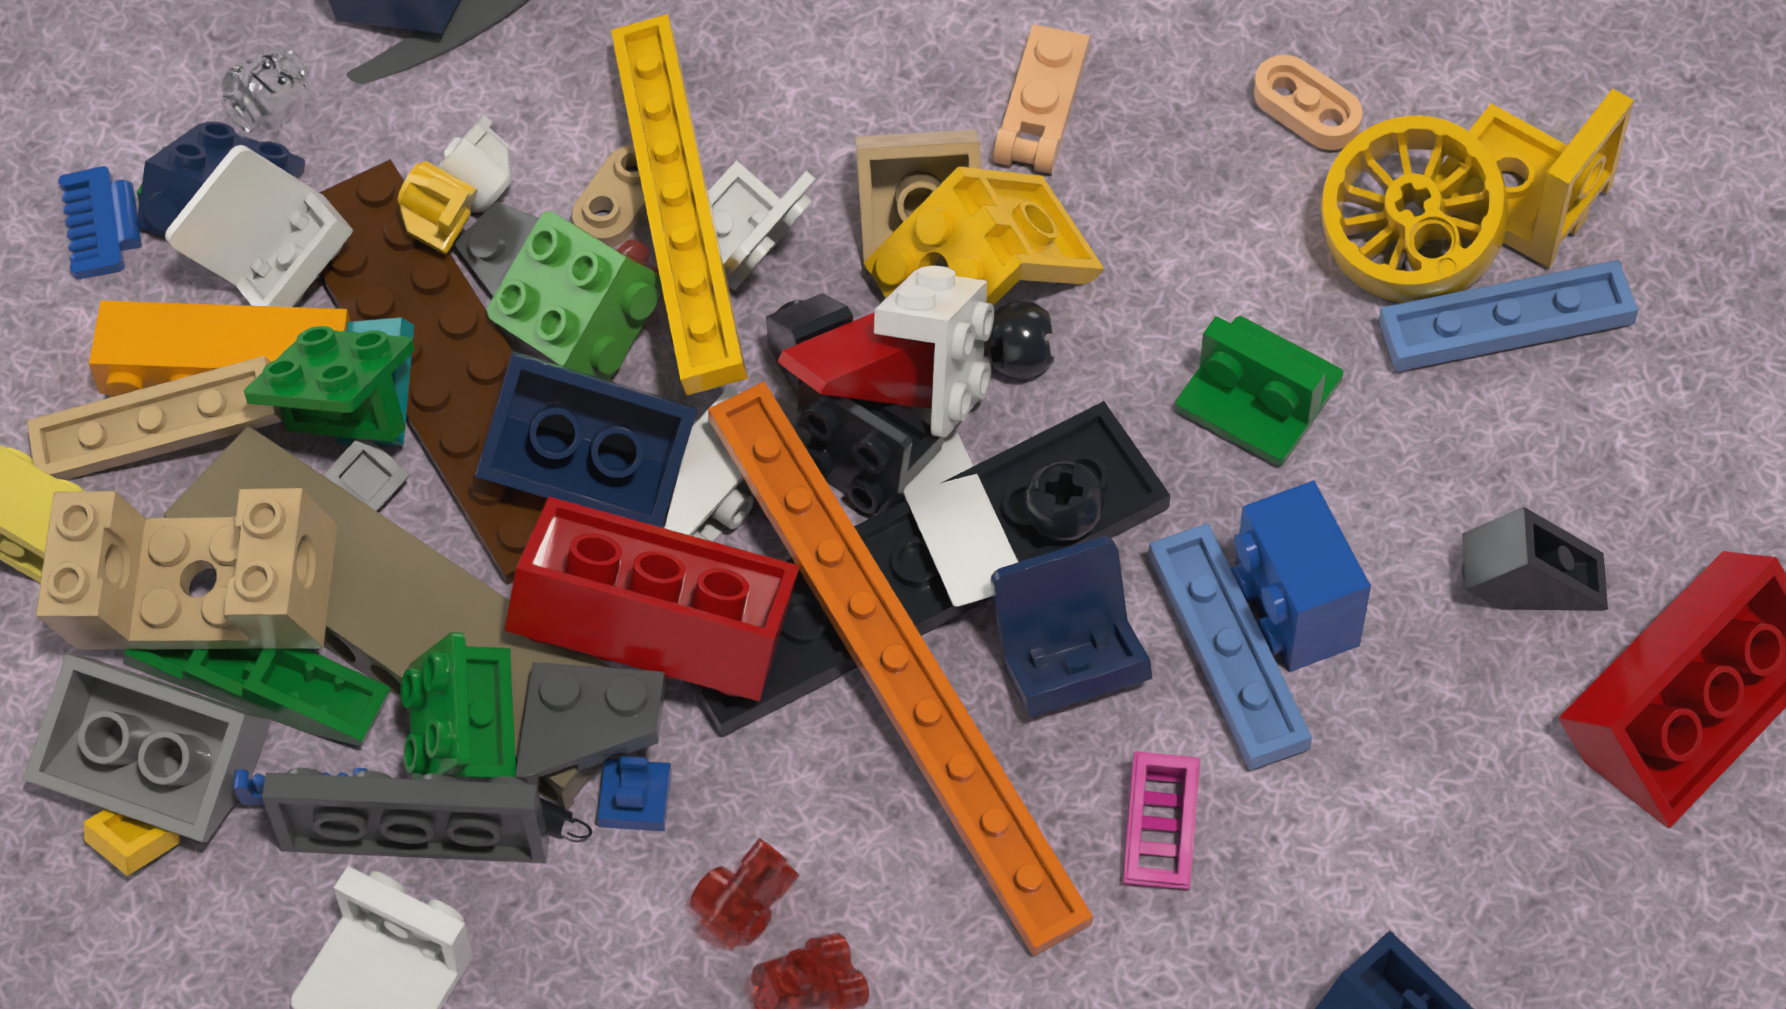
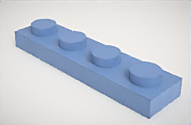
(1507, 315)
(1229, 647)

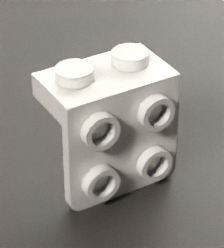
(752, 218)
(259, 229)
(954, 316)
(386, 950)

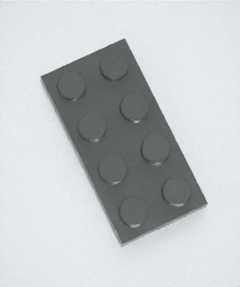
(406, 816)

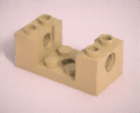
(128, 577)

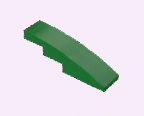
(279, 684)

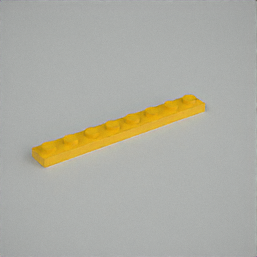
(678, 207)

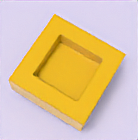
(126, 840)

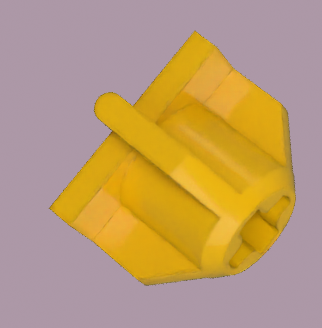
(435, 205)

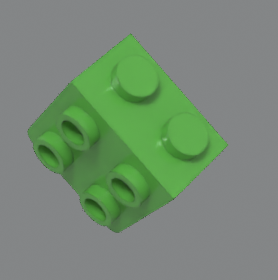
(575, 297)

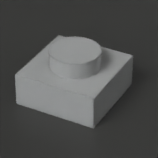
(367, 473)

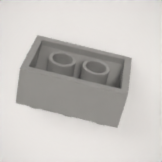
(143, 747)

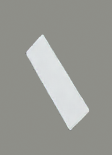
(957, 521)

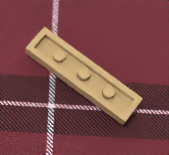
(149, 421)

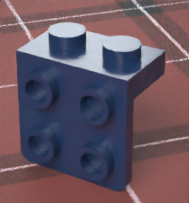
(185, 165)
(1067, 627)

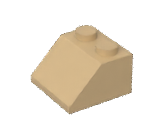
(902, 172)

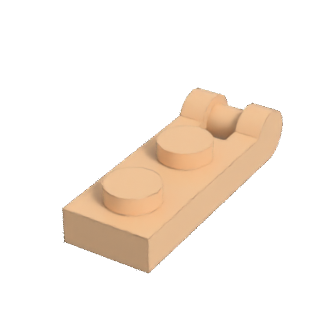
(1042, 98)

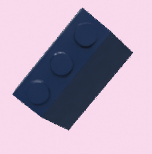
(585, 440)

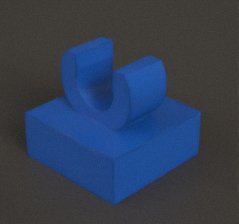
(634, 794)

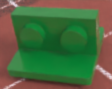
(336, 384)
(1257, 388)
(460, 712)

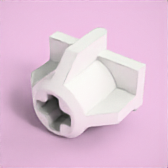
(481, 161)

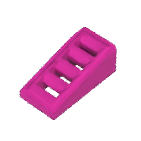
(1169, 769)

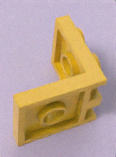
(1557, 176)
(988, 230)

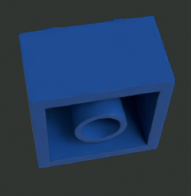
(1300, 576)

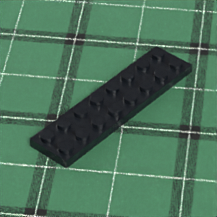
(810, 647)

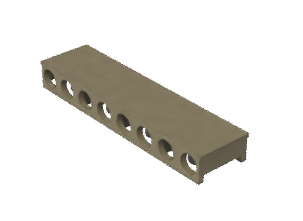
(387, 587)

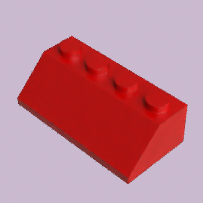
(651, 598)
(1689, 688)

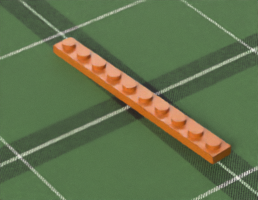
(901, 670)

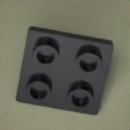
(864, 446)

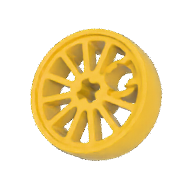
(1430, 276)

